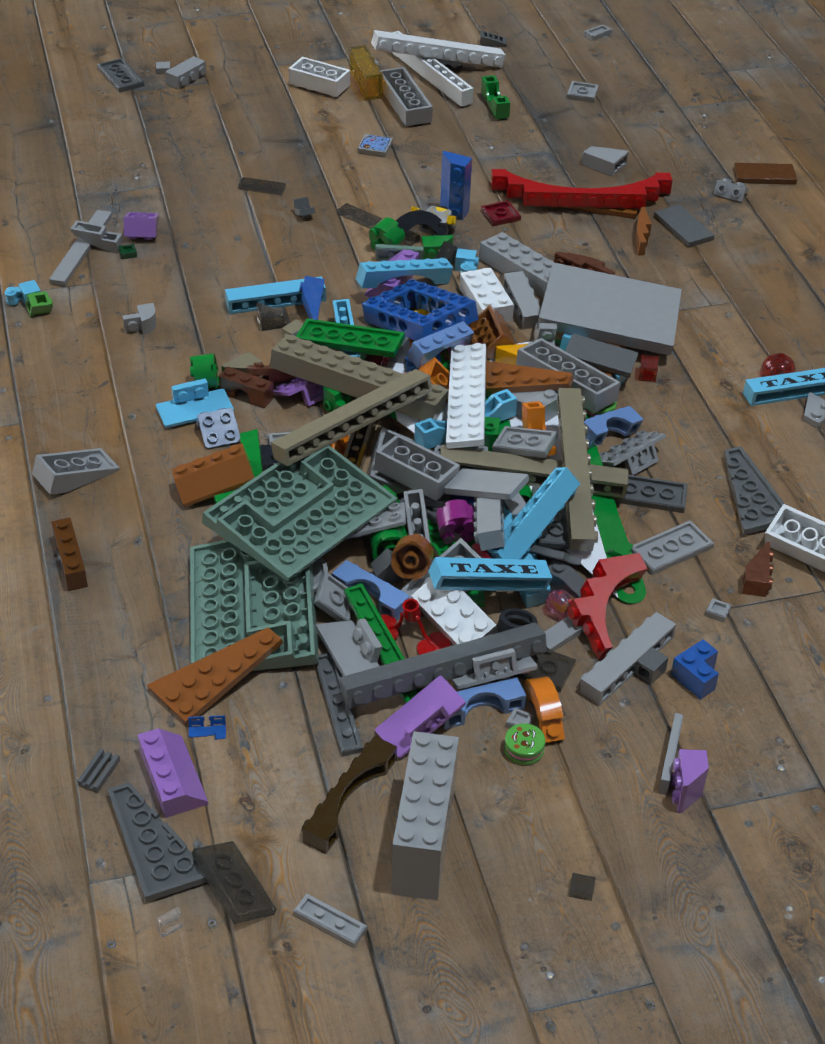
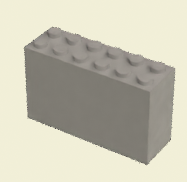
(424, 816)

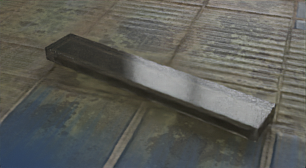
(370, 220)

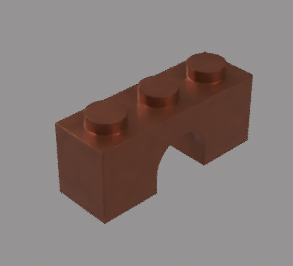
(258, 389)

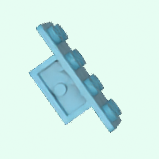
(189, 401)

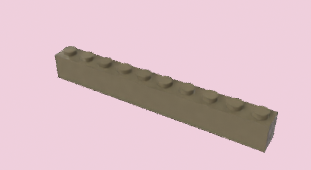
(351, 417)
(575, 457)
(605, 480)

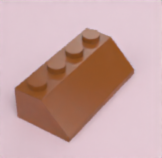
(491, 330)
(213, 474)

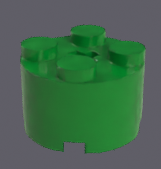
(386, 233)
(205, 367)
(386, 539)

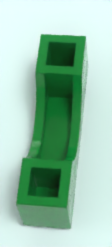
(498, 104)

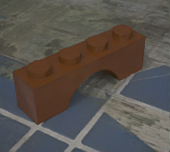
(69, 554)

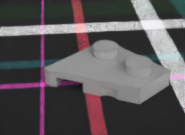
(814, 411)

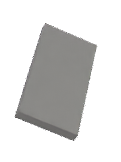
(486, 484)
(672, 547)

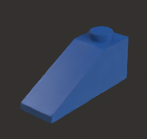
(312, 294)

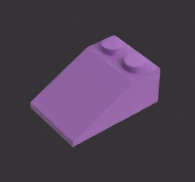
(141, 225)

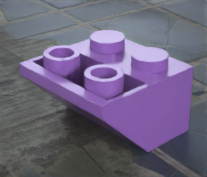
(688, 777)

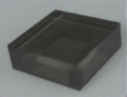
(582, 886)

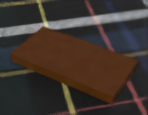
(765, 173)

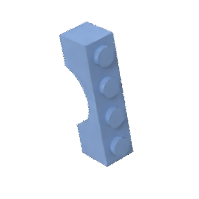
(430, 346)
(623, 420)
(389, 597)
(501, 694)

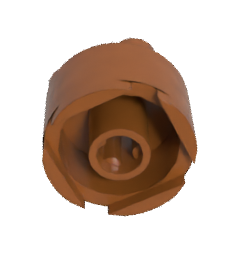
(414, 567)

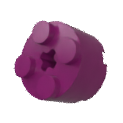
(456, 521)

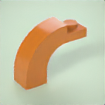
(534, 418)
(547, 705)

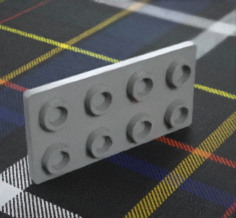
(635, 452)
(391, 517)
(350, 645)
(493, 667)

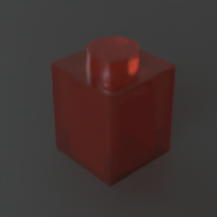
(648, 368)

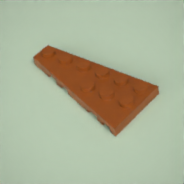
(523, 378)
(202, 683)

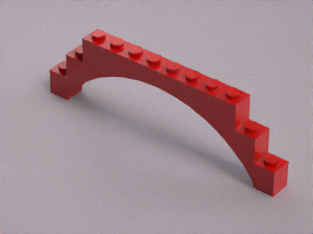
(542, 194)

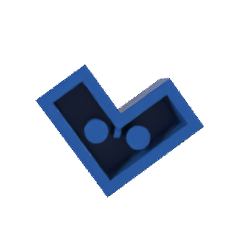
(696, 669)

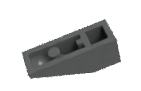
(565, 578)

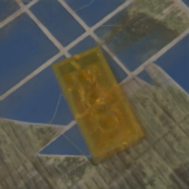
(365, 73)

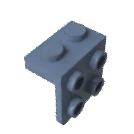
(218, 428)

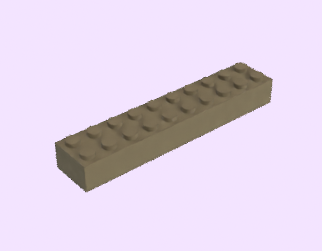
(348, 374)

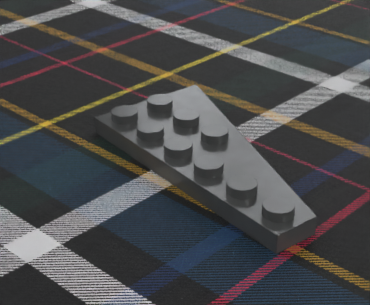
(156, 851)

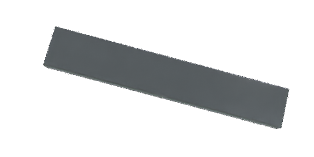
(339, 712)

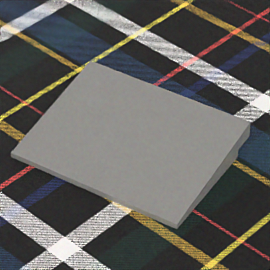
(611, 308)

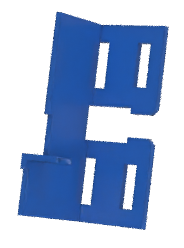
(201, 731)

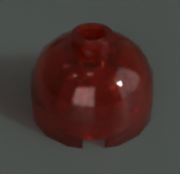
(777, 364)

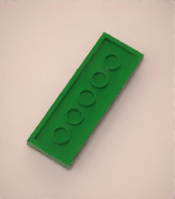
(352, 337)

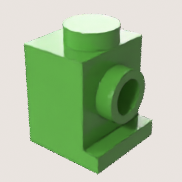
(38, 303)

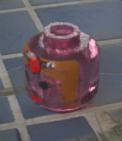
(559, 602)

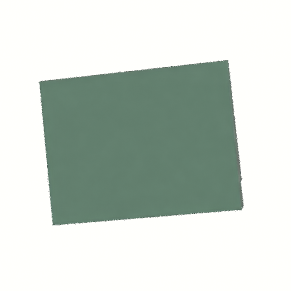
(298, 510)
(241, 596)

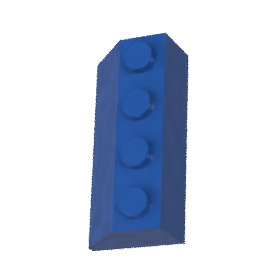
(456, 183)

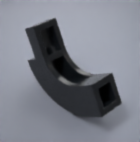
(421, 217)

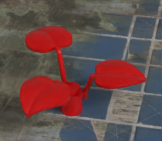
(412, 613)

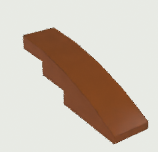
(642, 231)

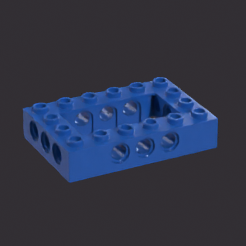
(392, 309)

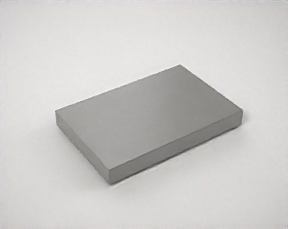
(525, 441)

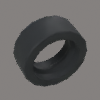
(514, 618)

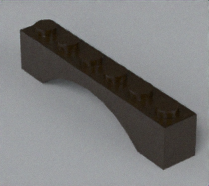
(373, 762)

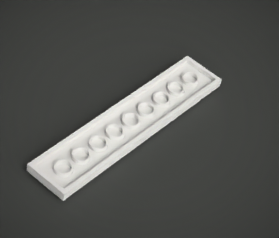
(467, 396)

